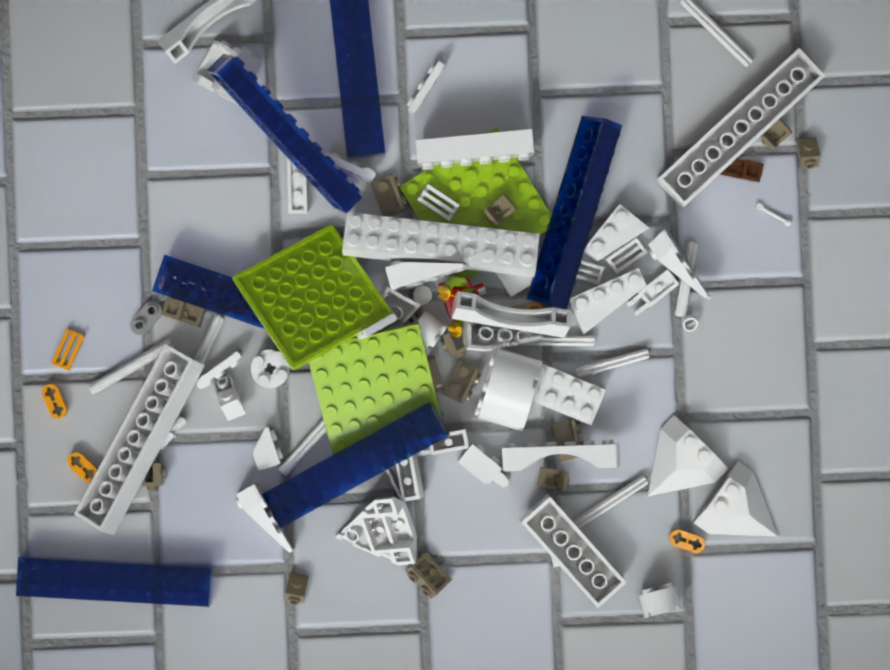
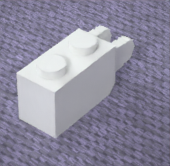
(454, 442)
(482, 466)

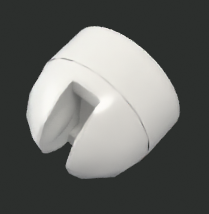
(689, 325)

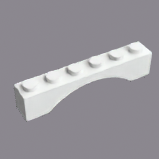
(182, 38)
(545, 321)
(600, 455)

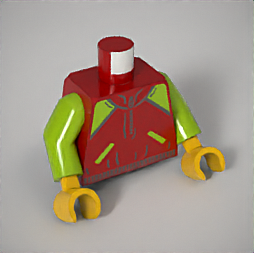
(448, 292)

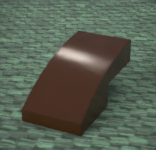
(744, 170)

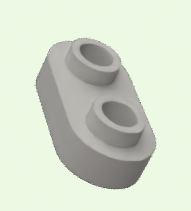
(146, 318)

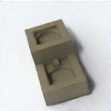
(183, 312)

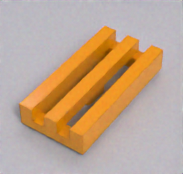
(61, 364)

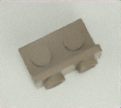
(388, 196)
(461, 382)
(565, 432)
(428, 575)

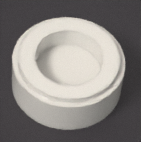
(422, 295)

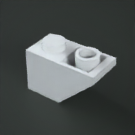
(229, 397)
(266, 452)

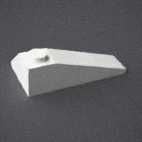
(670, 255)
(410, 275)
(488, 337)
(256, 507)

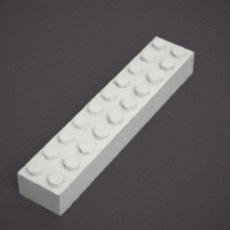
(740, 128)
(440, 243)
(139, 440)

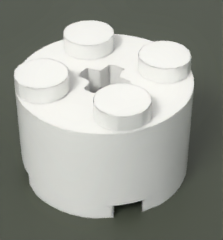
(430, 330)
(261, 362)
(659, 601)

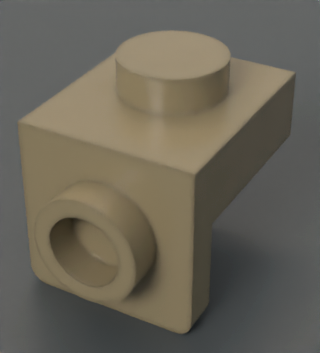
(776, 134)
(808, 153)
(500, 209)
(448, 344)
(159, 473)
(553, 479)
(296, 588)

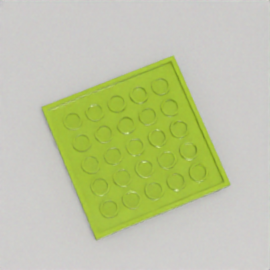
(475, 190)
(311, 297)
(372, 383)

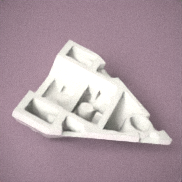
(682, 460)
(737, 507)
(384, 530)

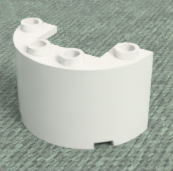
(215, 51)
(509, 390)

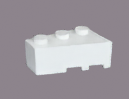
(614, 233)
(407, 479)

